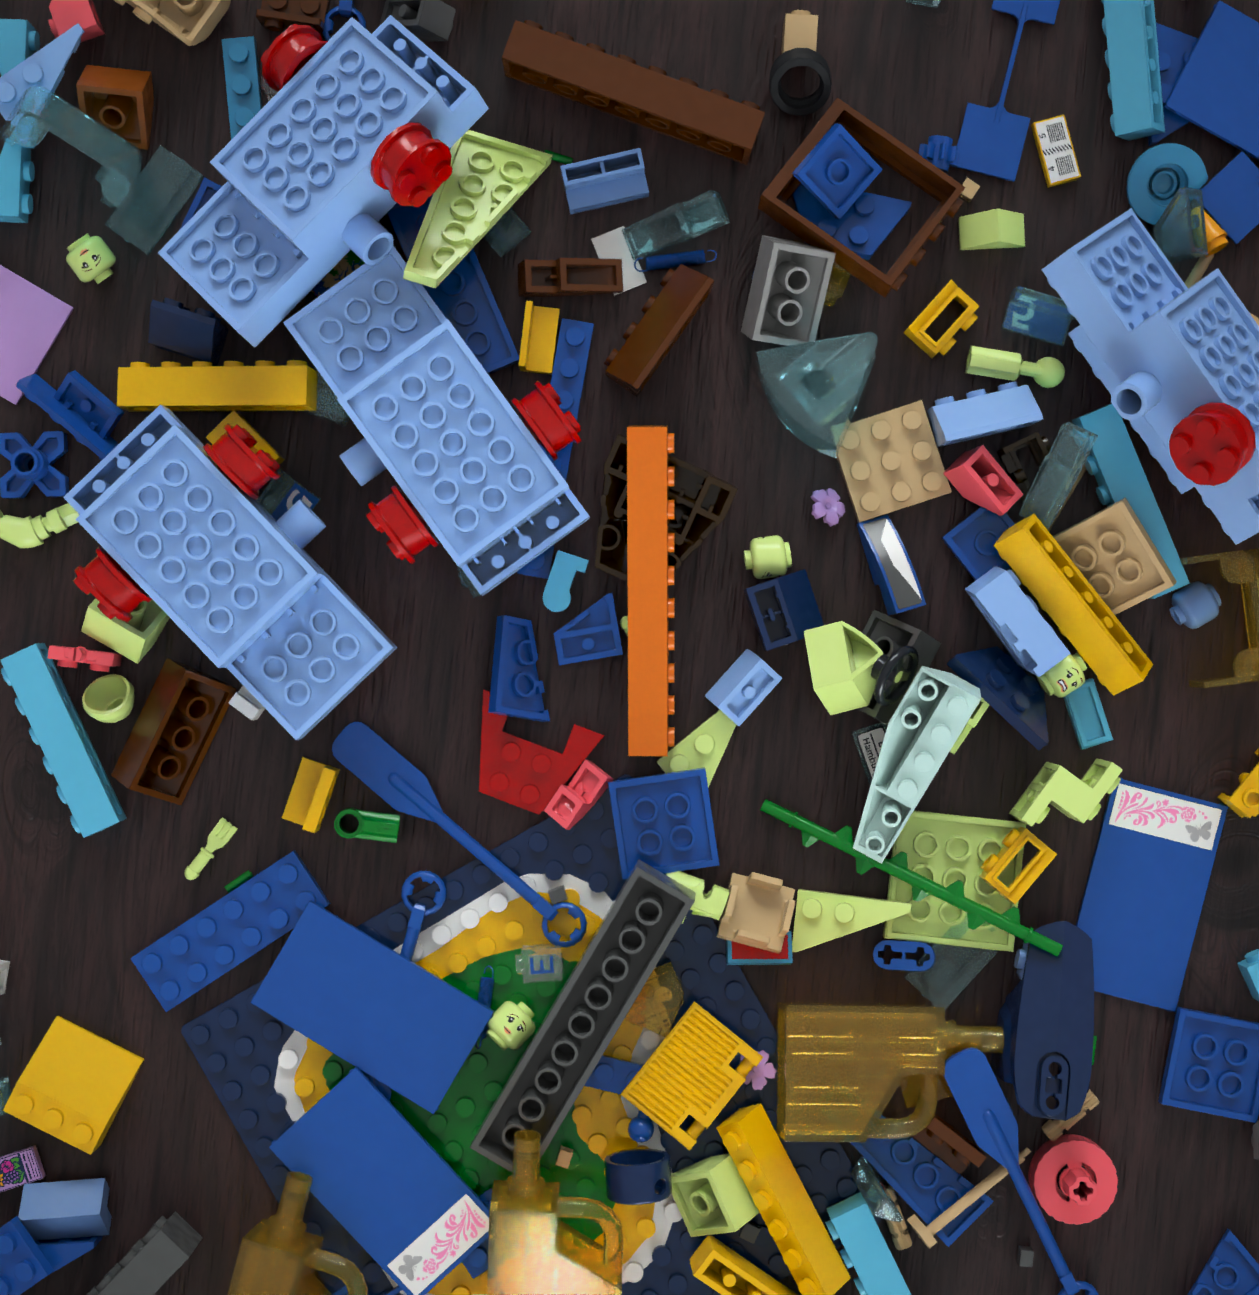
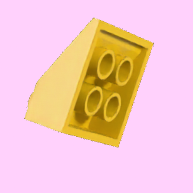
(74, 1085)

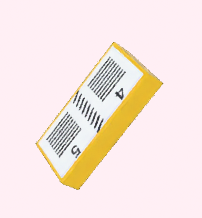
(1055, 151)

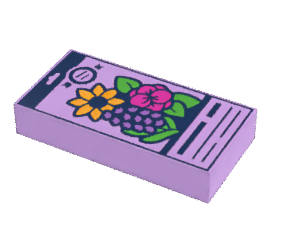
(20, 1168)

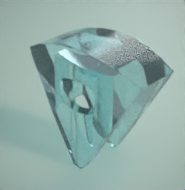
(818, 386)

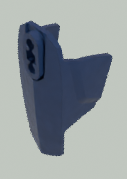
(1049, 1022)

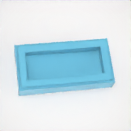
(1087, 715)

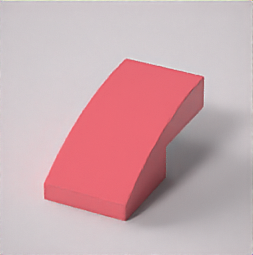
(580, 795)

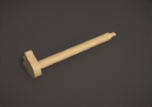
(927, 1232)

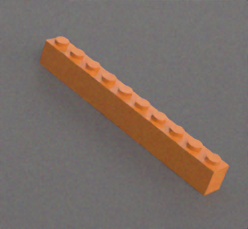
(649, 590)

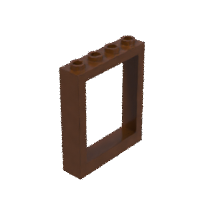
(894, 155)

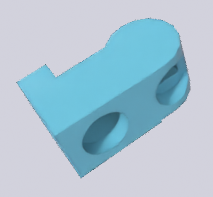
(557, 589)

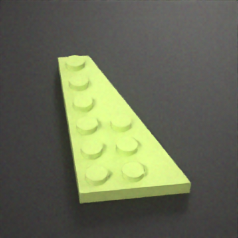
(482, 187)

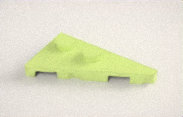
(701, 747)
(832, 915)

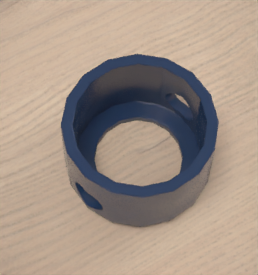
(638, 1176)

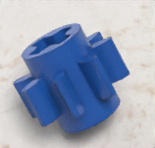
(940, 152)

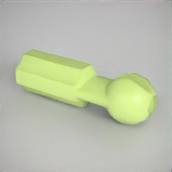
(1009, 366)

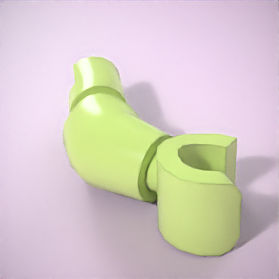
(30, 531)

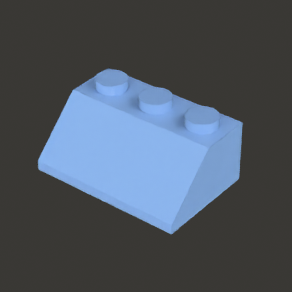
(983, 414)

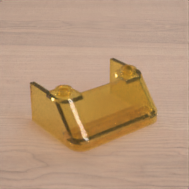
(1238, 568)

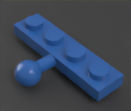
(613, 1076)

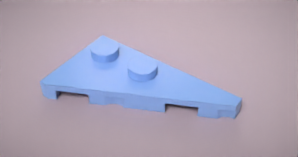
(41, 69)

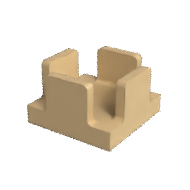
(757, 911)

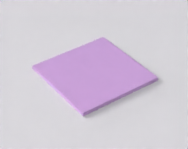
(27, 330)

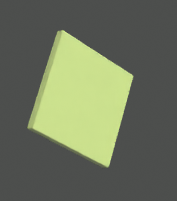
(947, 851)

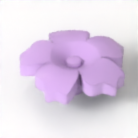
(827, 506)
(760, 1072)

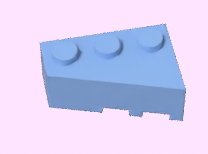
(1017, 621)

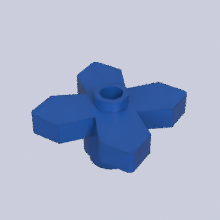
(44, 453)

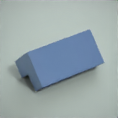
(605, 181)
(66, 1209)

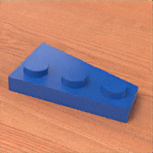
(515, 678)
(1228, 1270)

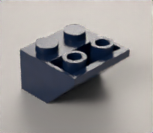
(186, 333)
(783, 609)

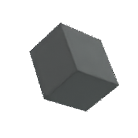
(557, 894)
(749, 1232)
(1025, 1256)

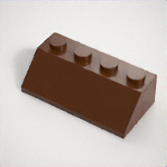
(658, 329)
(173, 732)

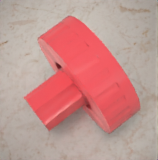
(1085, 1200)

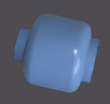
(1195, 605)

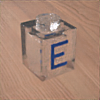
(540, 963)

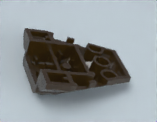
(699, 508)

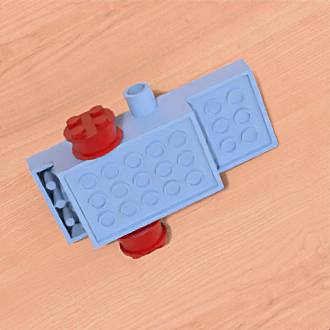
(320, 167)
(1173, 362)
(439, 428)
(190, 535)

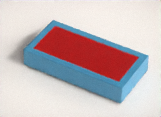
(747, 955)

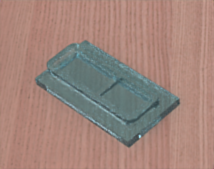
(158, 198)
(952, 969)

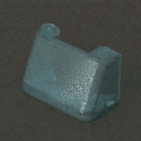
(44, 111)

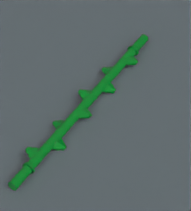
(921, 886)

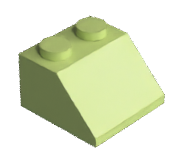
(129, 638)
(712, 1197)

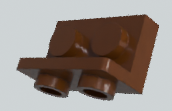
(283, 13)
(950, 1145)

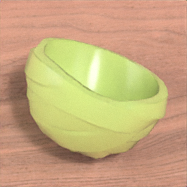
(109, 698)

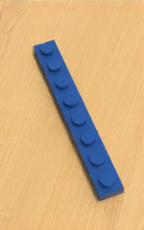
(568, 382)

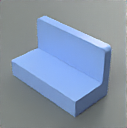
(743, 687)

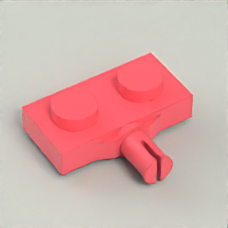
(71, 656)

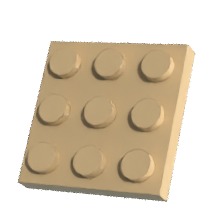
(891, 462)
(1117, 556)

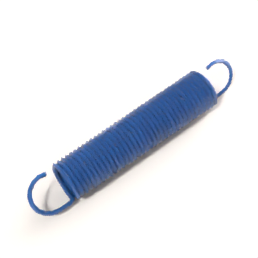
(674, 260)
(485, 997)

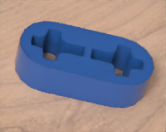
(905, 948)

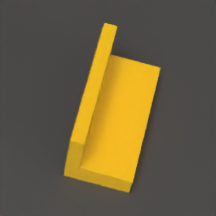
(538, 339)
(310, 794)

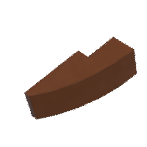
(569, 277)

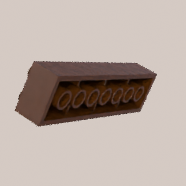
(632, 91)

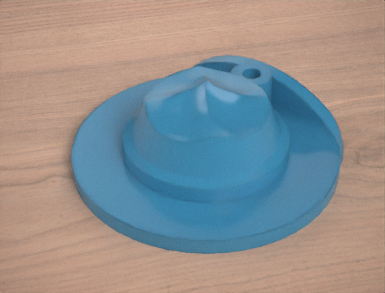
(1158, 177)

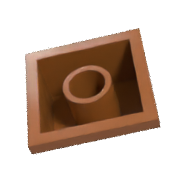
(119, 101)

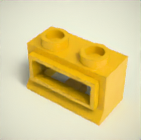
(931, 312)
(1246, 797)
(996, 864)

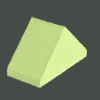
(991, 230)

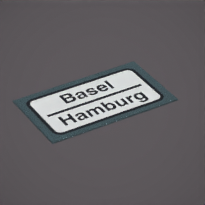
(869, 743)

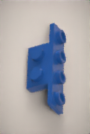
(77, 408)

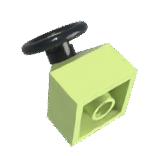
(851, 667)

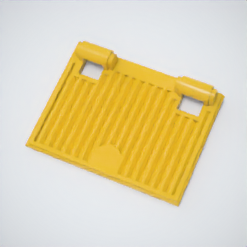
(691, 1075)

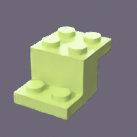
(1066, 792)

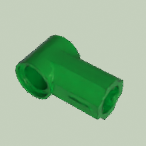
(372, 825)

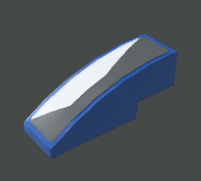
(890, 565)

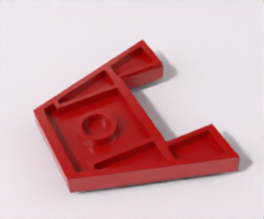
(523, 770)

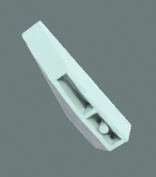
(912, 753)

